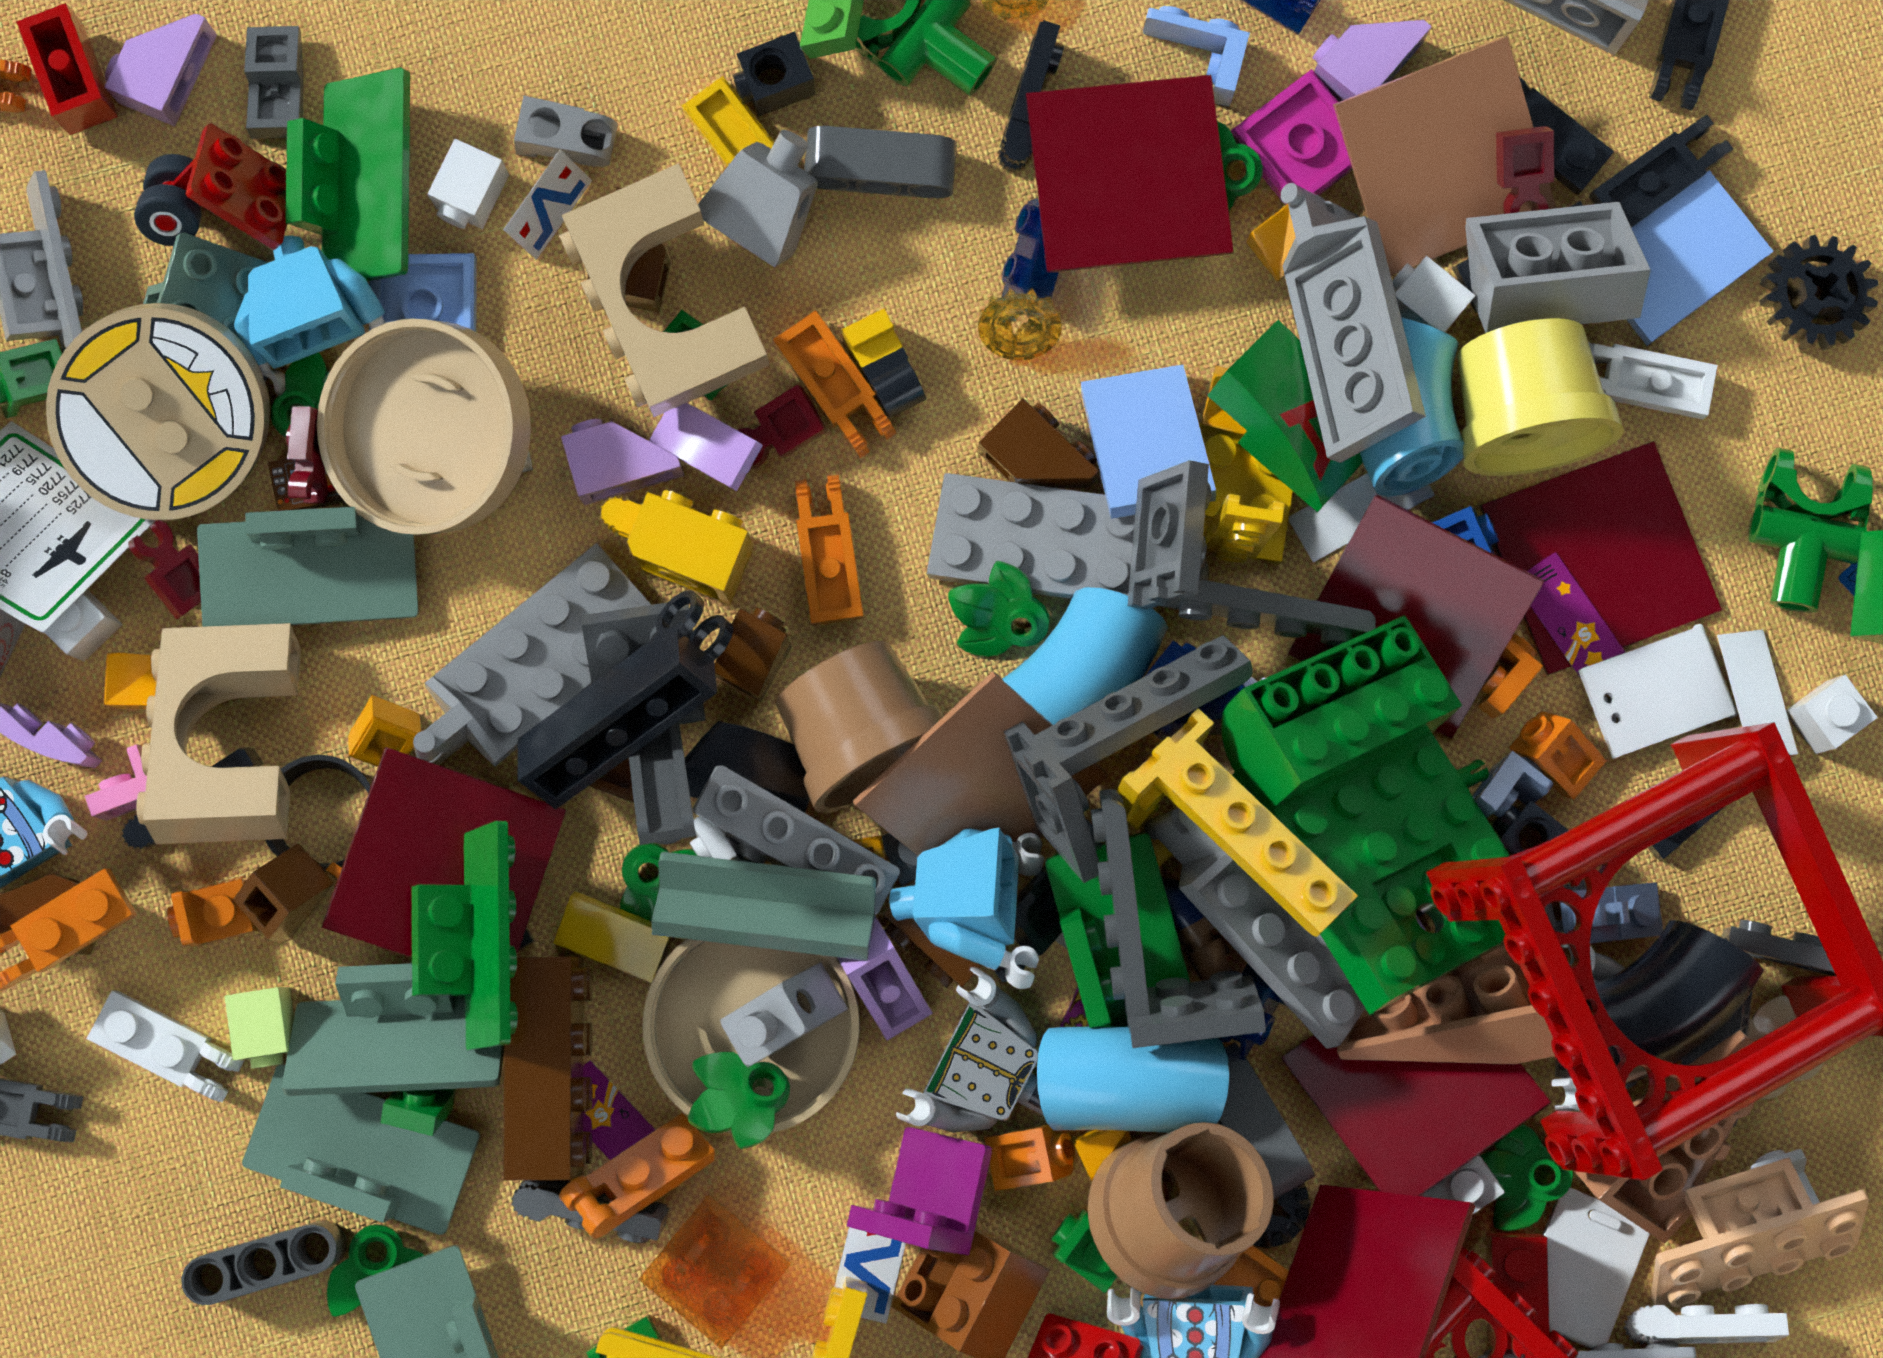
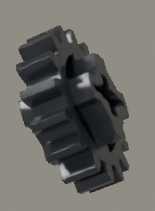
(1801, 284)

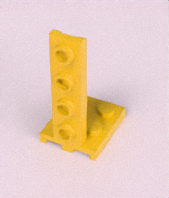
(1249, 504)
(1236, 824)
(841, 1314)

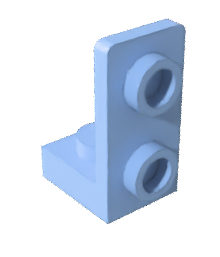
(1214, 36)

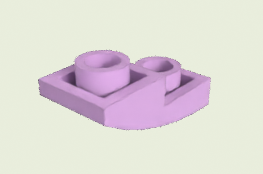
(706, 444)
(52, 740)

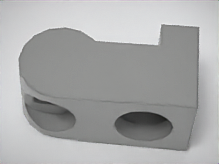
(552, 126)

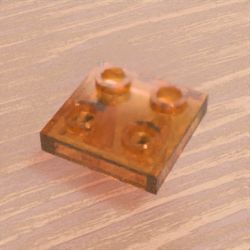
(715, 1271)

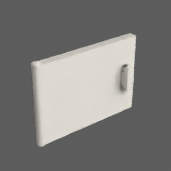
(1657, 691)
(1589, 1266)

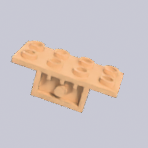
(1754, 1227)

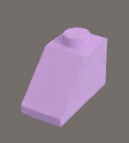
(1367, 55)
(160, 68)
(615, 461)
(886, 986)

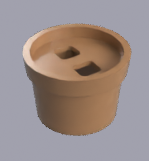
(853, 721)
(1218, 1187)

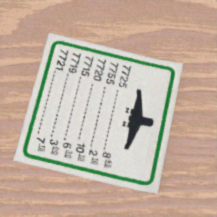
(51, 532)

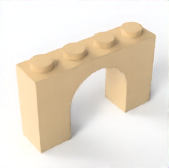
(609, 240)
(193, 674)

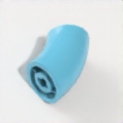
(1434, 443)
(1089, 654)
(1103, 1083)

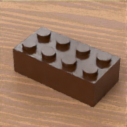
(545, 1071)

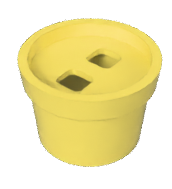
(1533, 399)

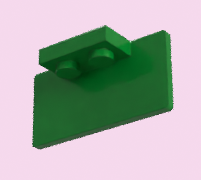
(354, 173)
(1083, 927)
(465, 940)

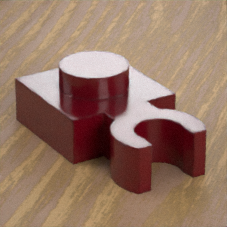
(1523, 164)
(785, 424)
(309, 477)
(175, 573)

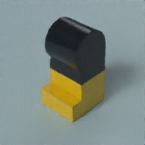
(883, 363)

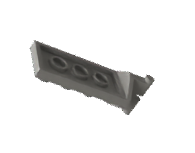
(1348, 326)
(1049, 533)
(524, 663)
(1261, 930)

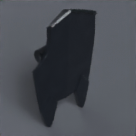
(753, 755)

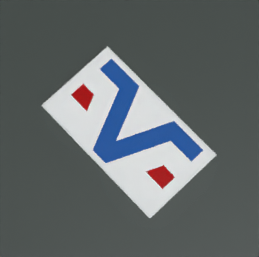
(550, 198)
(875, 1262)

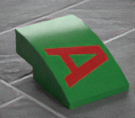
(1275, 404)

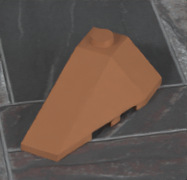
(1462, 1017)
(1660, 1201)

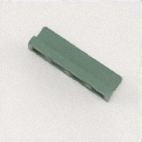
(764, 906)

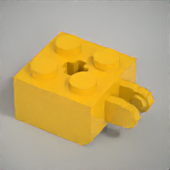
(683, 544)

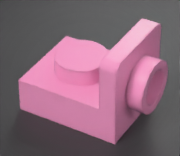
(119, 792)

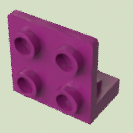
(931, 1195)

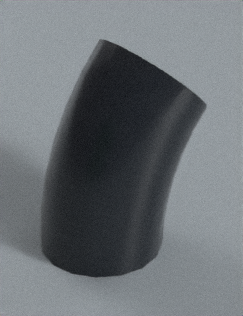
(1678, 992)

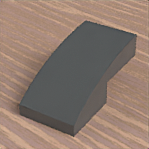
(274, 80)

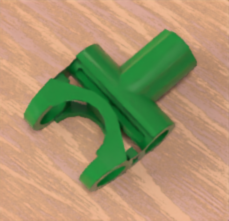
(928, 38)
(1806, 529)

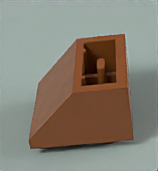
(972, 1298)

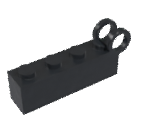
(624, 706)

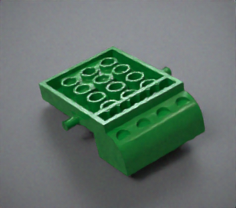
(1361, 781)

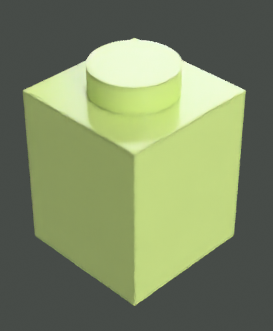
(260, 1025)

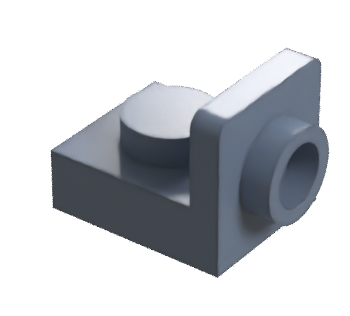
(1511, 780)

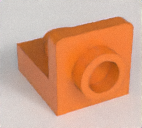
(1507, 684)
(1560, 752)
(208, 915)
(1030, 1156)

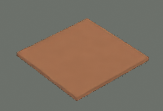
(1430, 150)
(962, 774)

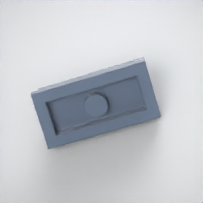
(1621, 913)

